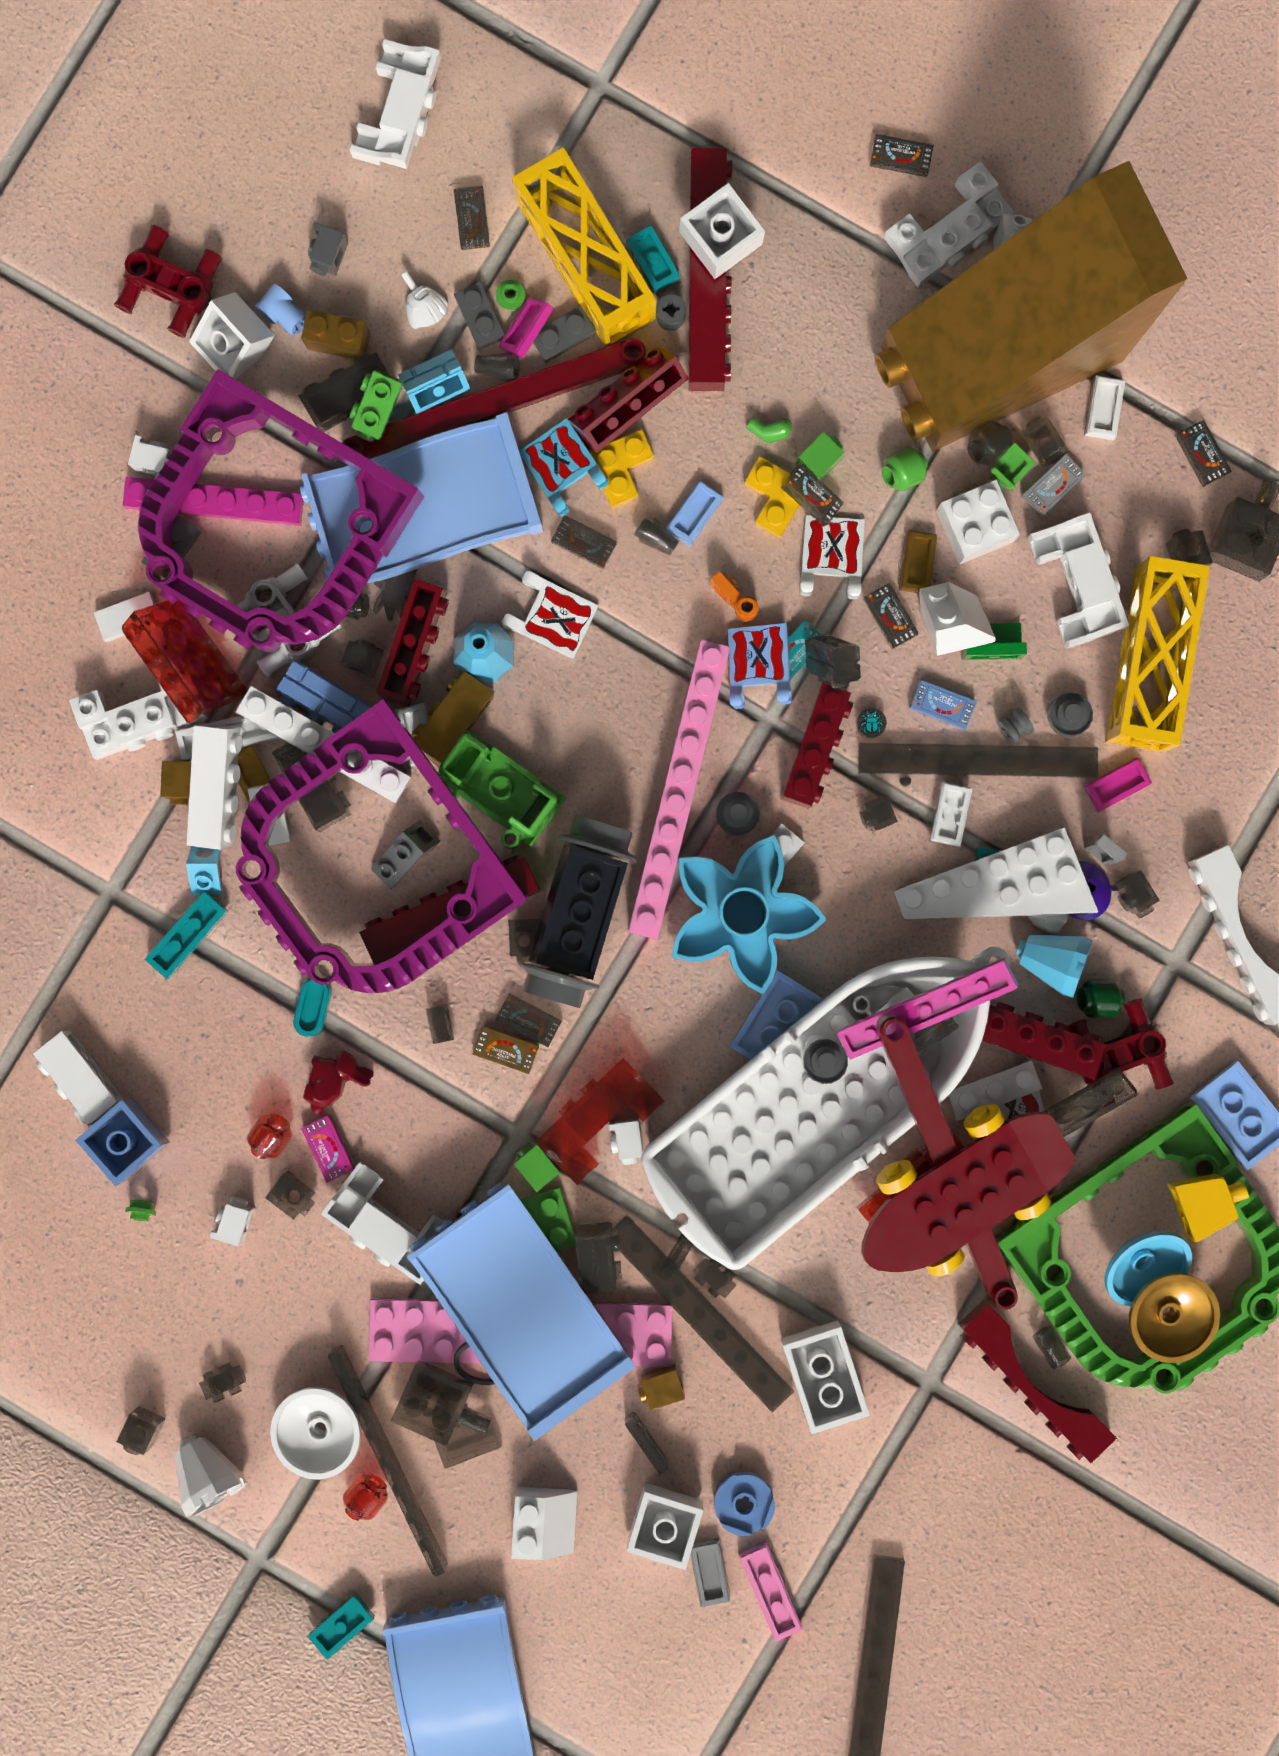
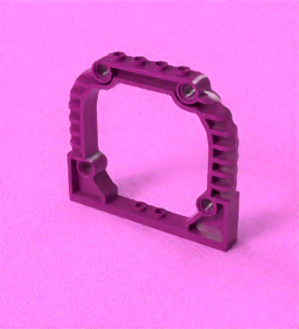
(233, 410)
(379, 738)

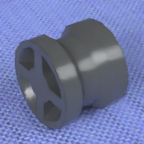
(670, 319)
(1015, 726)

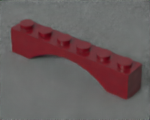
(1079, 1425)

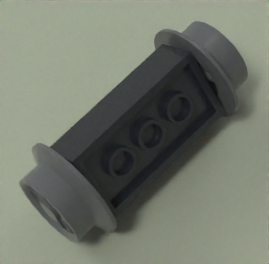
(578, 911)

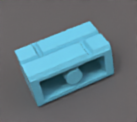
(434, 381)

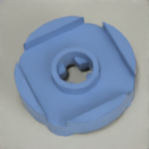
(752, 1519)

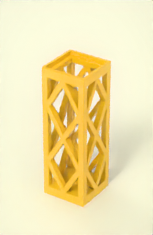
(609, 325)
(1184, 637)

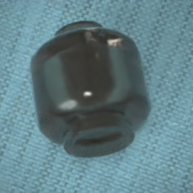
(989, 443)

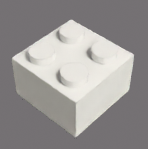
(721, 231)
(977, 522)
(665, 1526)

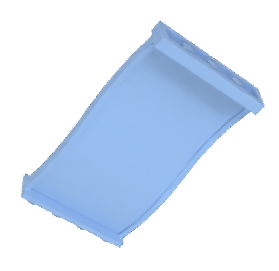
(470, 491)
(520, 1310)
(458, 1681)

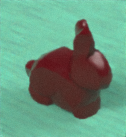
(329, 1079)

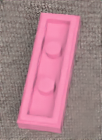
(770, 1591)

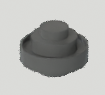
(1070, 715)
(737, 813)
(825, 1061)

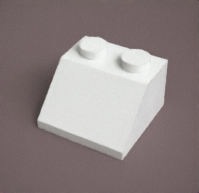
(231, 336)
(953, 618)
(543, 1523)

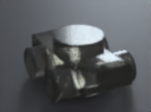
(720, 1282)
(228, 1379)

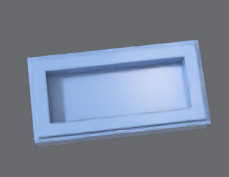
(695, 513)

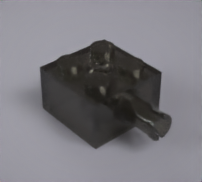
(1245, 521)
(440, 1421)

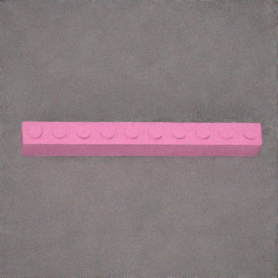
(679, 790)

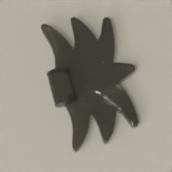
(394, 593)

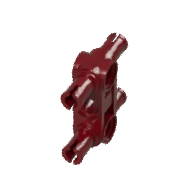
(167, 281)
(1128, 1049)

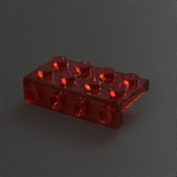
(183, 659)

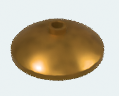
(1182, 1330)

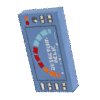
(943, 705)

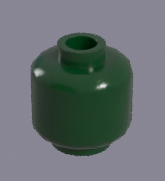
(1100, 998)

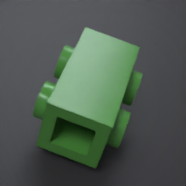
(376, 406)

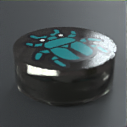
(871, 723)

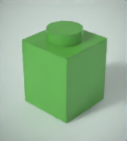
(822, 455)
(536, 1166)

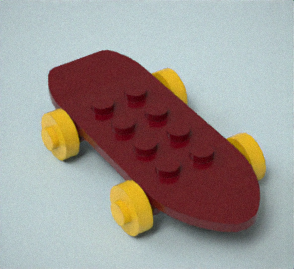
(966, 1193)

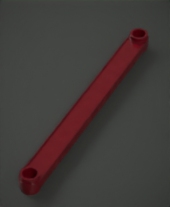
(504, 398)
(939, 1146)

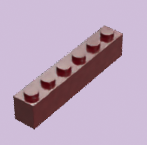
(407, 925)

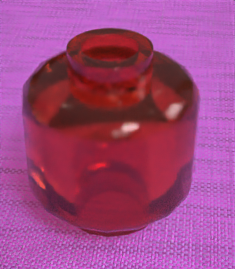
(269, 1136)
(365, 1496)

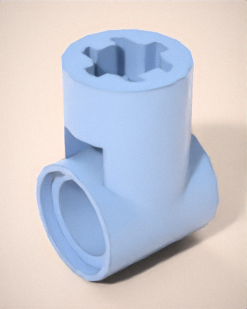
(279, 307)

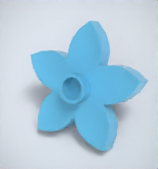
(742, 912)

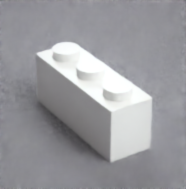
(77, 1077)

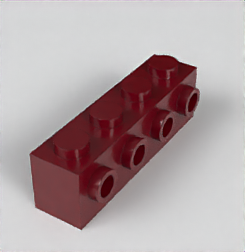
(628, 398)
(411, 643)
(816, 745)
(1043, 1042)

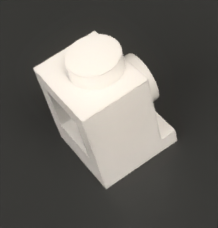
(148, 457)
(626, 1141)
(233, 1222)

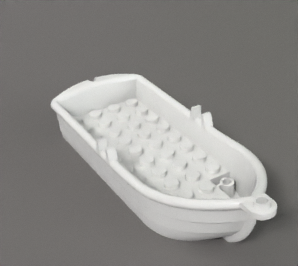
(780, 1142)

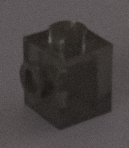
(140, 1431)

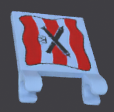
(759, 658)

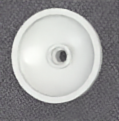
(303, 1445)

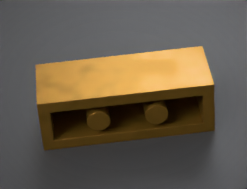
(452, 717)

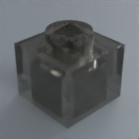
(877, 814)

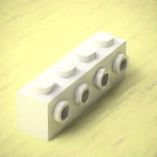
(213, 786)

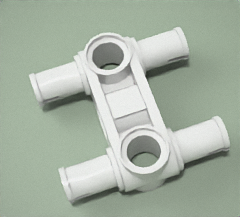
(280, 605)

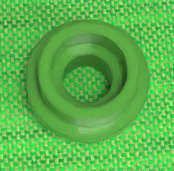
(510, 303)
(141, 1210)

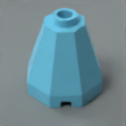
(489, 662)
(1055, 960)

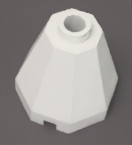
(204, 1475)

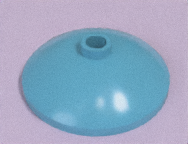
(1144, 1260)

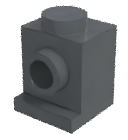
(327, 250)

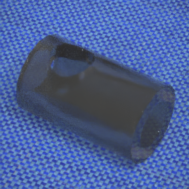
(440, 1024)
(1051, 1347)

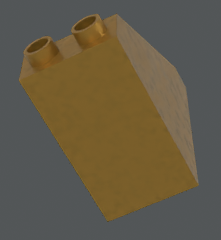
(1034, 312)

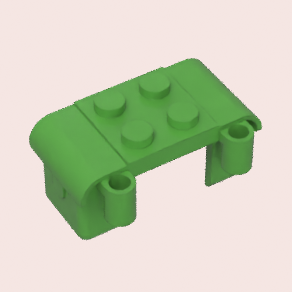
(500, 788)

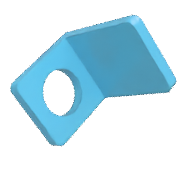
(204, 872)

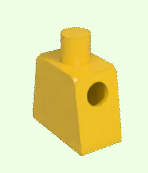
(1206, 1203)

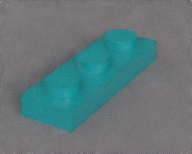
(186, 935)

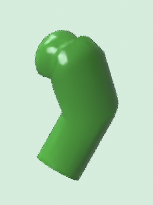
(772, 432)

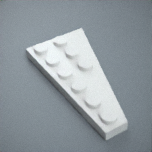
(1018, 881)

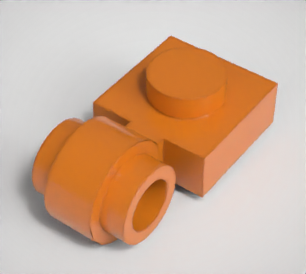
(727, 590)

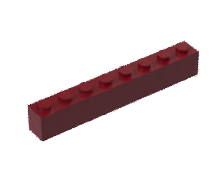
(708, 295)

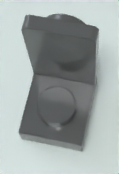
(404, 853)

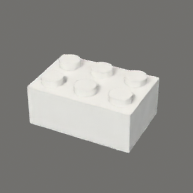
(825, 1377)

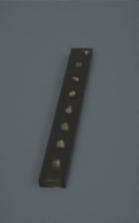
(978, 760)
(703, 1316)
(388, 1461)
(876, 1656)

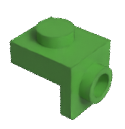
(1011, 467)

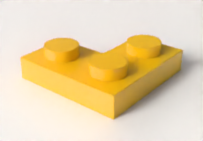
(616, 460)
(780, 507)

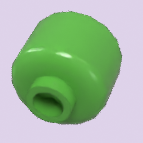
(904, 469)

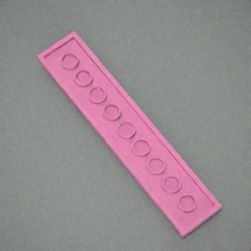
(425, 1332)

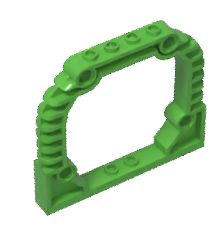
(1033, 1247)

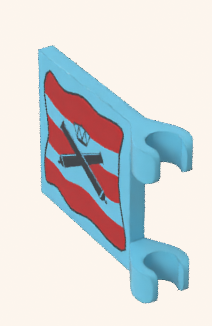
(559, 461)

